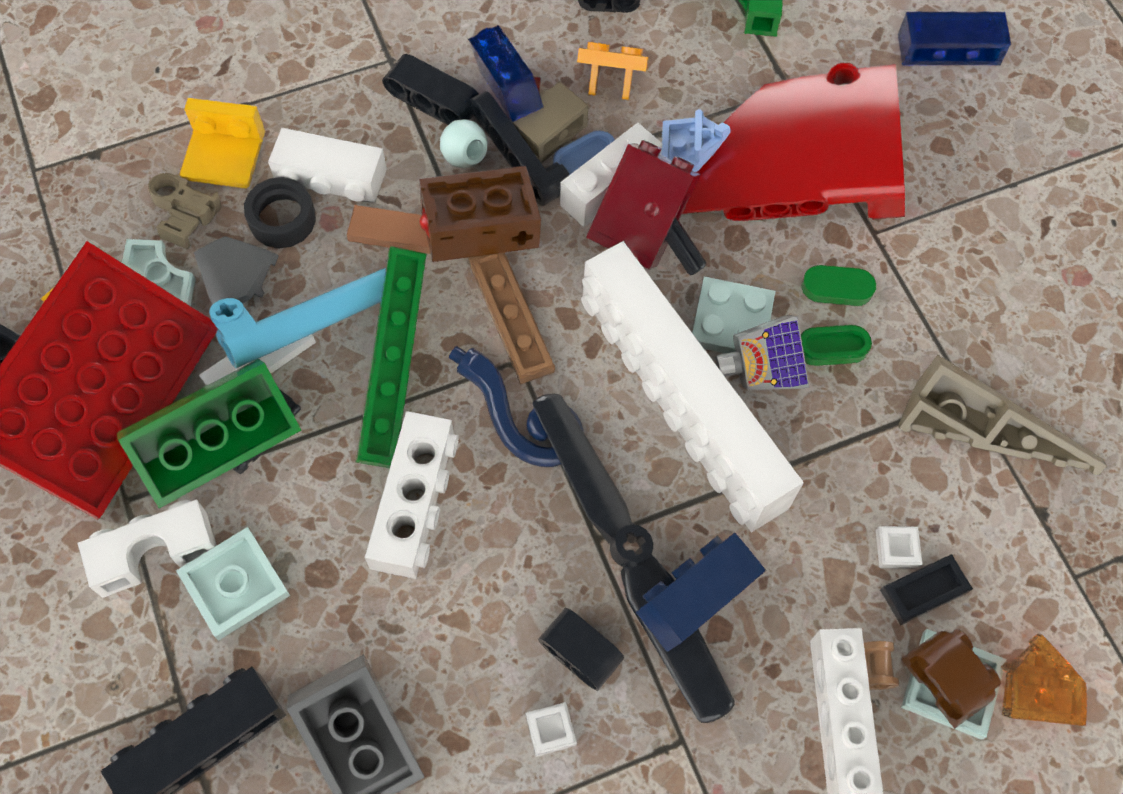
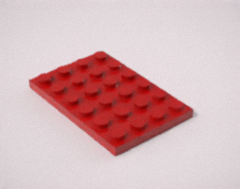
(88, 367)

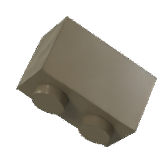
(556, 123)

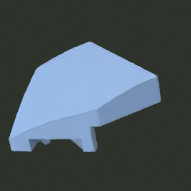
(693, 138)

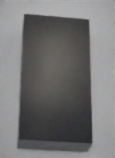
(926, 589)

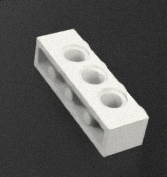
(418, 436)
(845, 712)

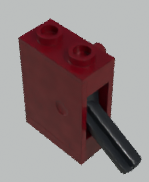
(646, 207)

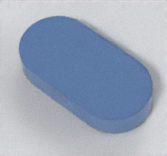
(582, 150)

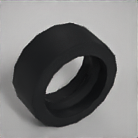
(269, 192)

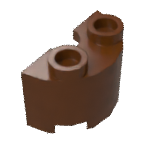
(953, 675)

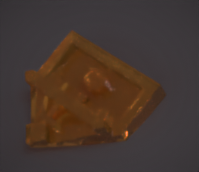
(1044, 686)

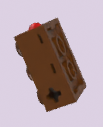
(479, 213)

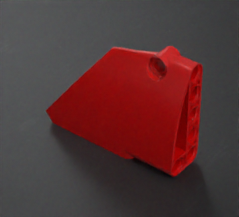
(810, 148)

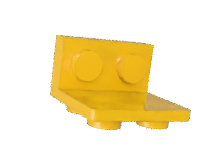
(222, 143)

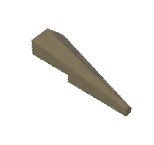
(966, 410)

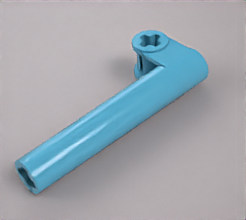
(250, 340)

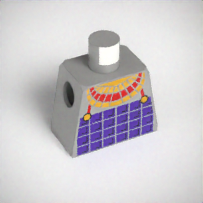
(768, 356)

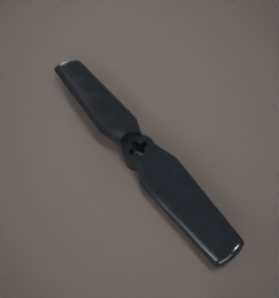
(689, 661)

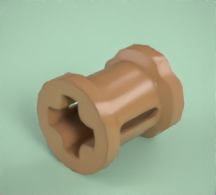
(880, 665)

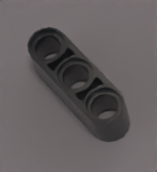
(429, 90)

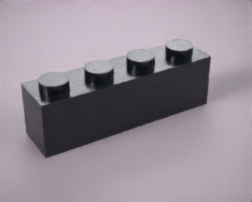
(197, 739)

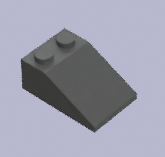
(354, 732)

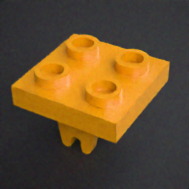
(599, 54)

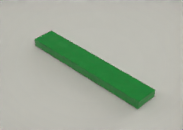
(391, 357)

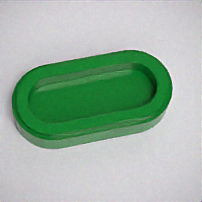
(838, 285)
(835, 345)

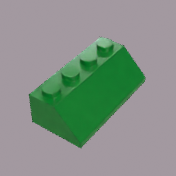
(208, 432)

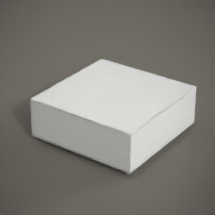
(898, 547)
(551, 729)

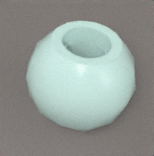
(463, 143)

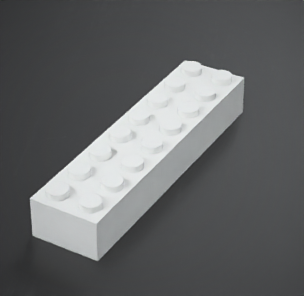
(689, 388)

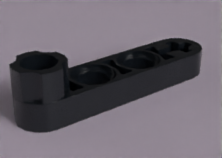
(515, 150)

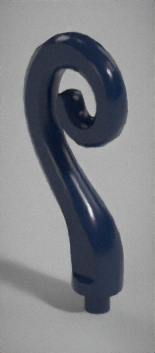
(485, 375)

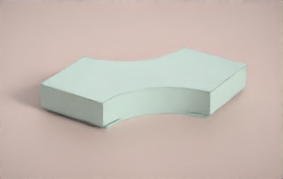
(150, 261)

